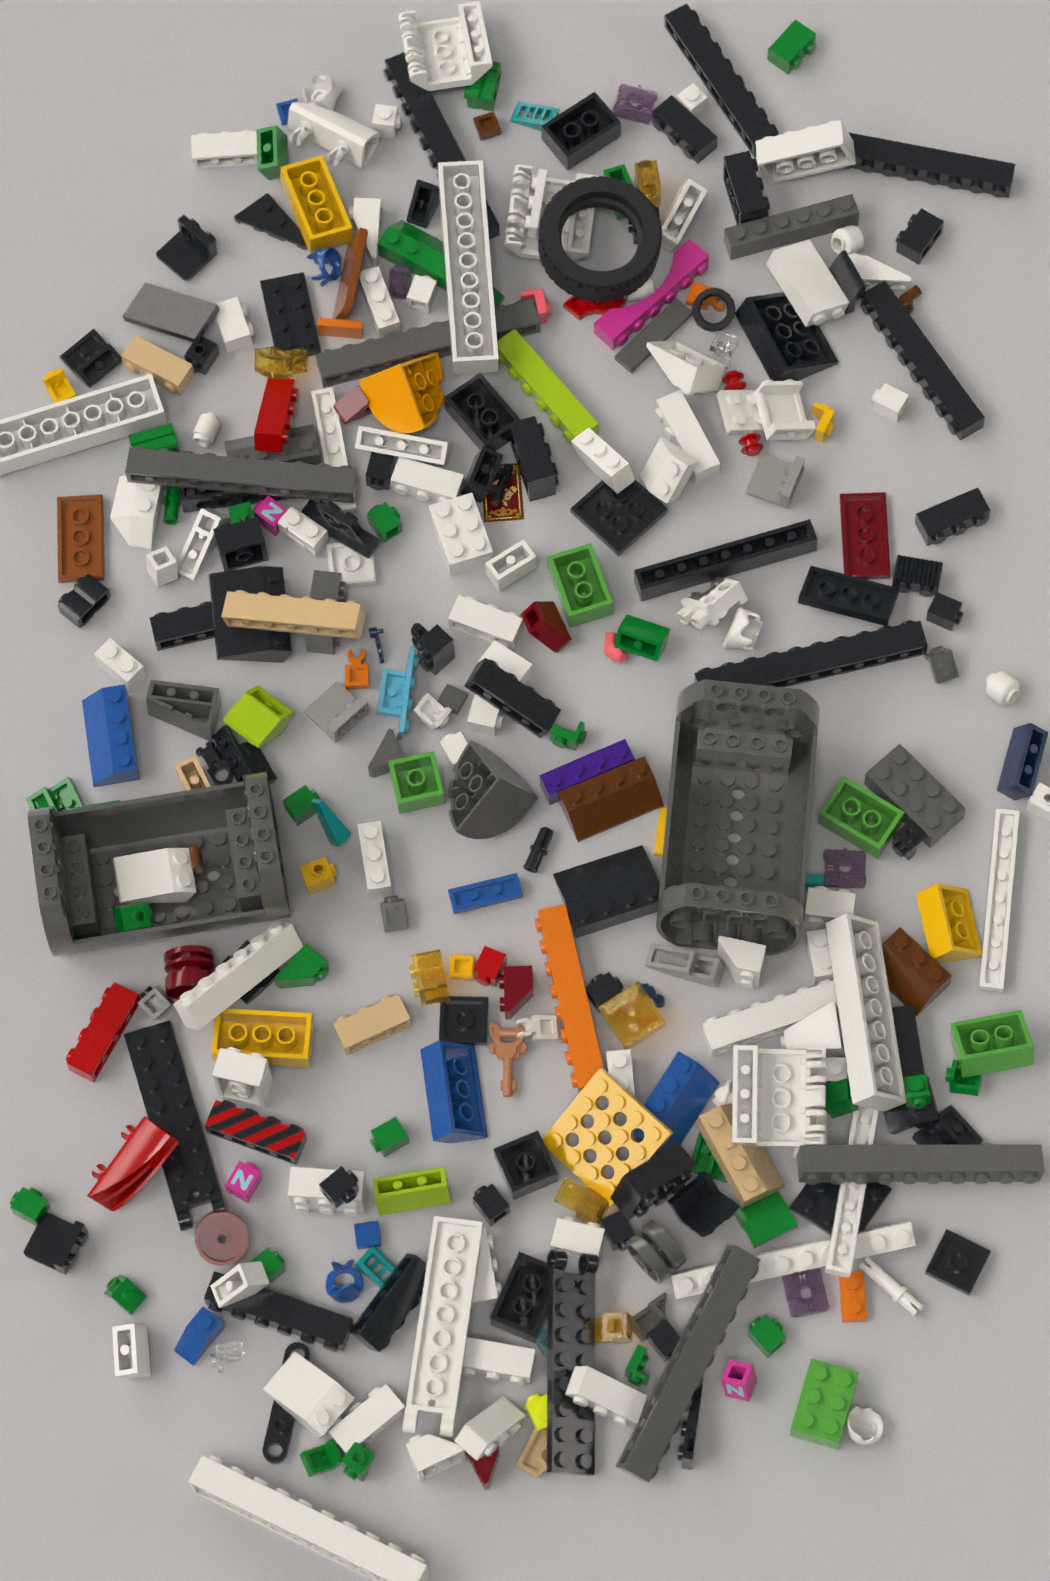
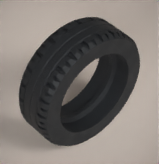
(599, 193)

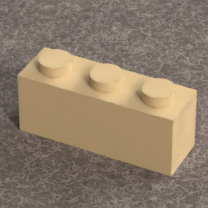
(167, 369)
(372, 1024)

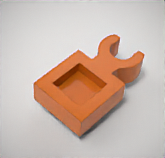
(695, 290)
(356, 673)

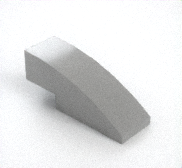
(686, 964)

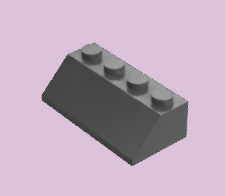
(301, 447)

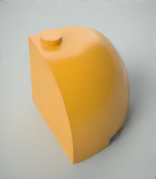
(406, 394)

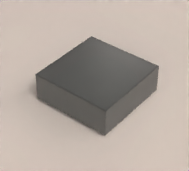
(453, 698)

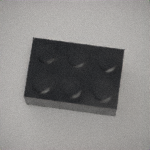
(581, 130)
(744, 187)
(481, 413)
(533, 458)
(653, 1181)
(524, 1299)

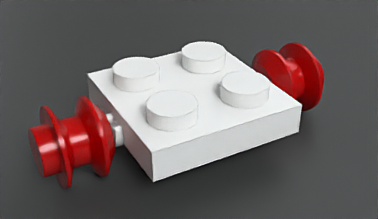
(741, 412)

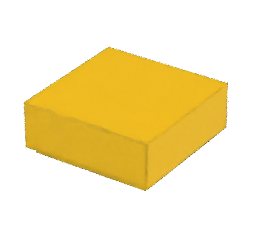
(461, 967)

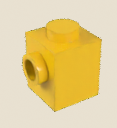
(318, 875)

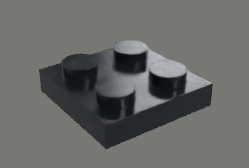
(464, 1020)
(957, 1262)

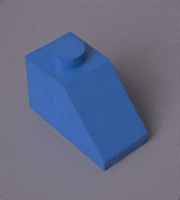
(199, 1335)

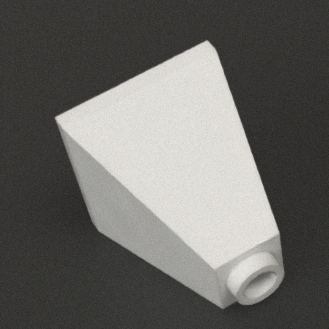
(817, 1030)

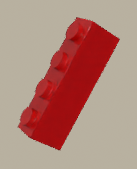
(275, 415)
(103, 1032)

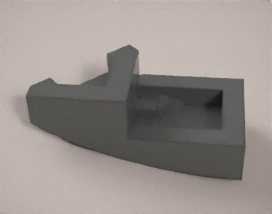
(649, 1317)

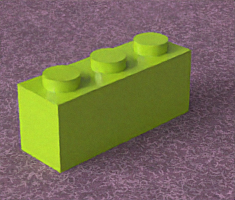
(411, 1191)

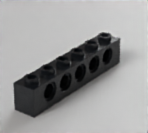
(195, 499)

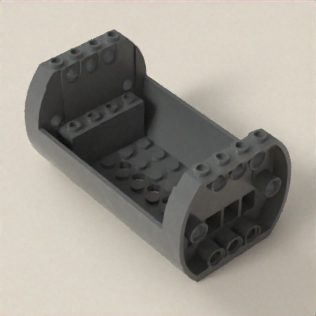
(766, 747)
(227, 821)

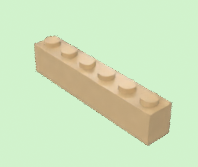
(293, 614)

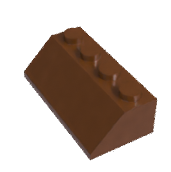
(610, 799)

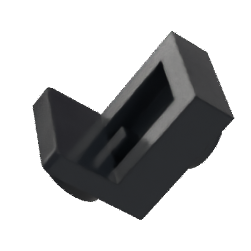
(907, 839)

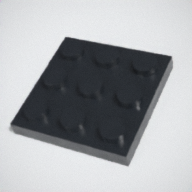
(618, 517)
(819, 1202)

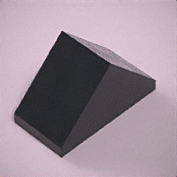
(423, 204)

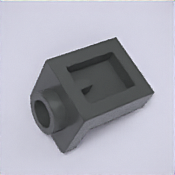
(393, 914)

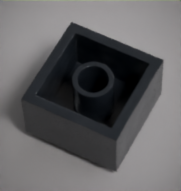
(240, 544)
(525, 1165)

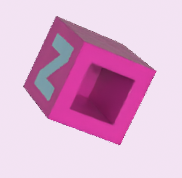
(269, 514)
(244, 1181)
(739, 1380)

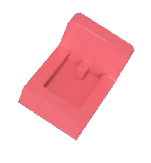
(542, 306)

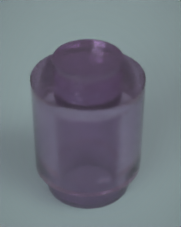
(399, 281)

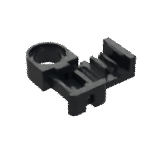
(213, 755)

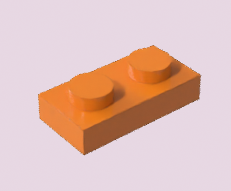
(853, 1297)

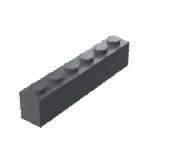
(790, 226)

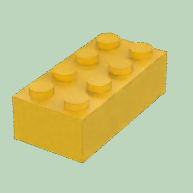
(316, 203)
(276, 1035)

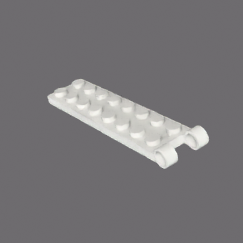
(443, 1322)

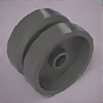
(655, 1252)

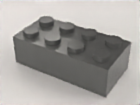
(915, 791)

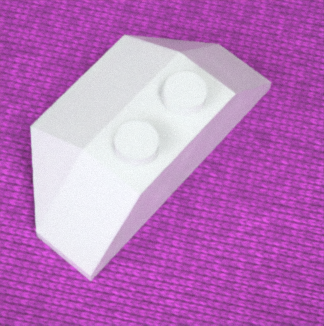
(137, 512)

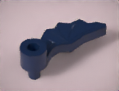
(374, 634)
(658, 1000)

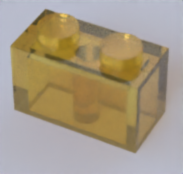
(648, 180)
(430, 978)

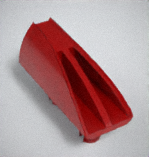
(133, 1165)

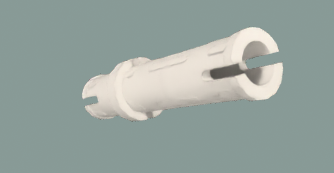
(891, 1286)

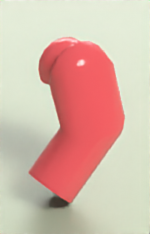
(610, 651)

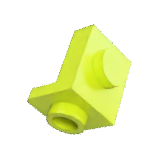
(537, 1410)

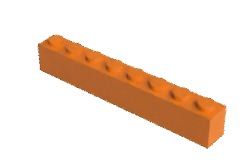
(570, 994)

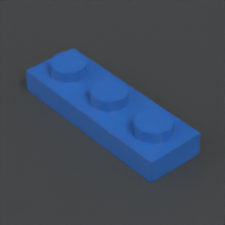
(485, 893)

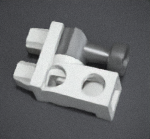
(712, 604)

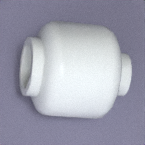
(847, 238)
(1002, 687)

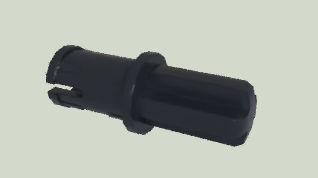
(538, 850)

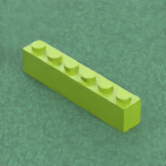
(544, 387)

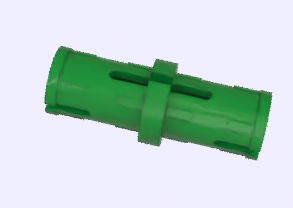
(172, 502)

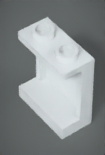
(783, 410)

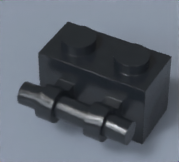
(482, 473)
(433, 647)

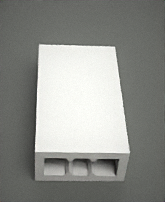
(807, 283)

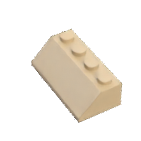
(743, 1166)

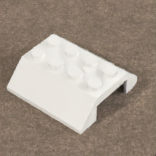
(446, 50)
(575, 233)
(777, 1096)

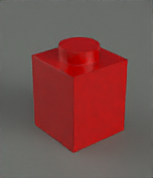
(489, 966)

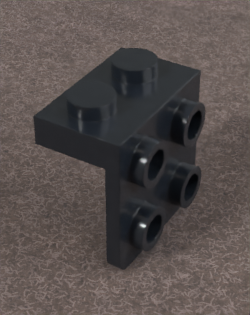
(188, 249)
(702, 1205)
(56, 1242)

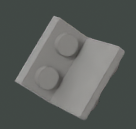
(776, 480)
(337, 711)

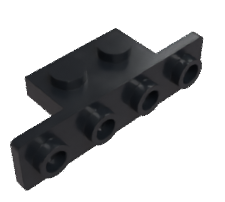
(342, 527)
(242, 757)

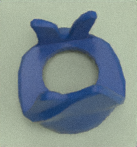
(326, 256)
(348, 1292)

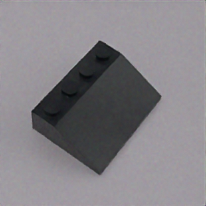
(782, 340)
(247, 643)
(609, 891)

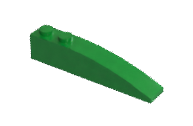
(419, 252)

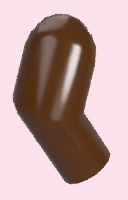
(908, 297)

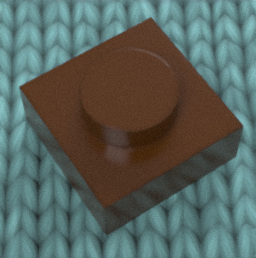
(486, 125)

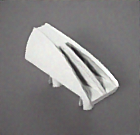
(334, 132)

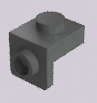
(942, 664)

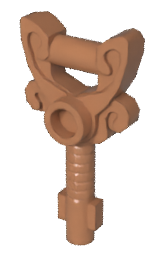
(507, 1053)

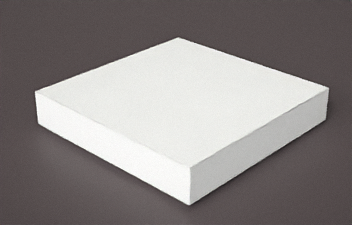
(354, 567)

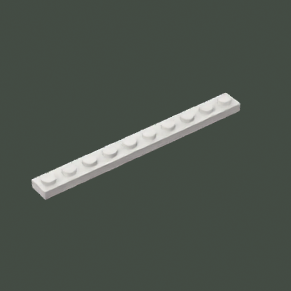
(801, 1257)

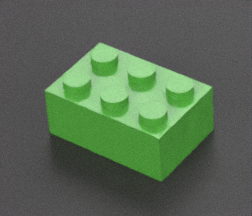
(580, 585)
(860, 817)
(992, 1043)
(824, 1404)

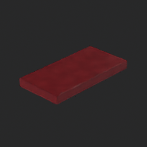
(865, 535)

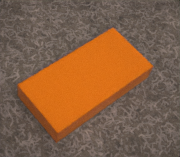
(340, 328)

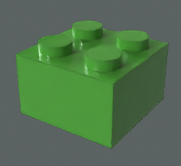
(416, 782)

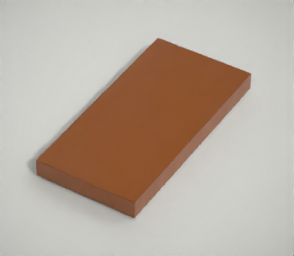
(350, 275)
(80, 537)

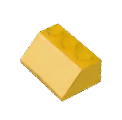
(949, 923)

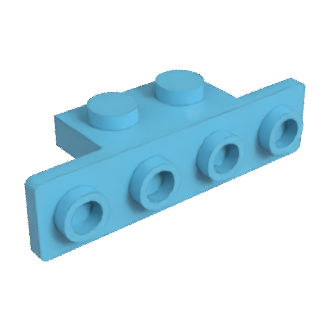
(394, 693)

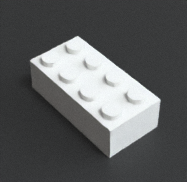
(805, 152)

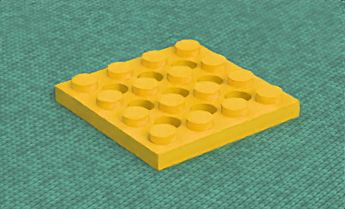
(590, 1138)

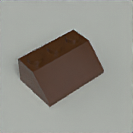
(912, 972)

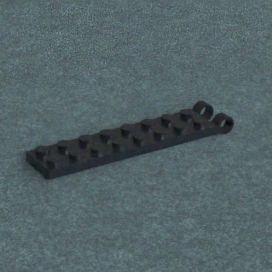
(172, 1107)
(570, 1345)

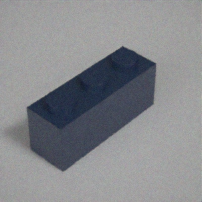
(1022, 761)

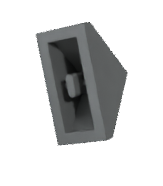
(386, 752)

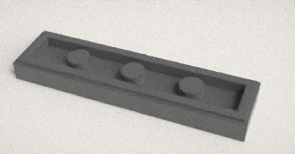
(657, 330)

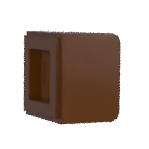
(196, 859)

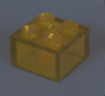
(632, 1016)

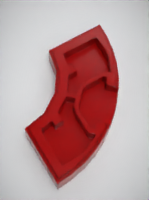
(583, 308)

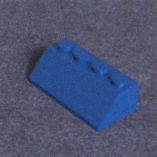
(110, 736)
(453, 1092)
(680, 1098)

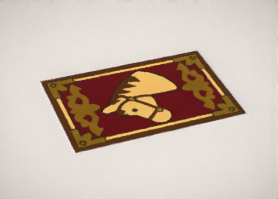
(511, 506)

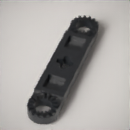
(281, 1422)

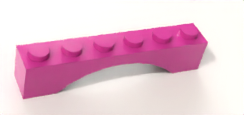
(619, 323)

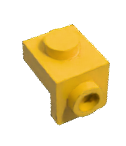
(58, 385)
(826, 418)

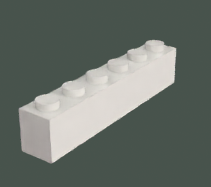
(238, 975)
(765, 1019)

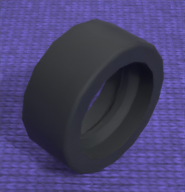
(713, 292)

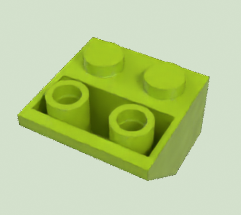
(258, 716)

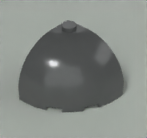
(486, 794)

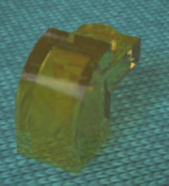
(280, 364)
(586, 1202)
(613, 1328)

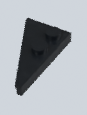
(270, 218)
(689, 1430)

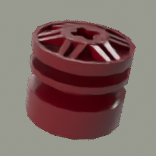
(186, 968)

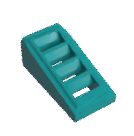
(544, 111)
(332, 826)
(380, 1259)

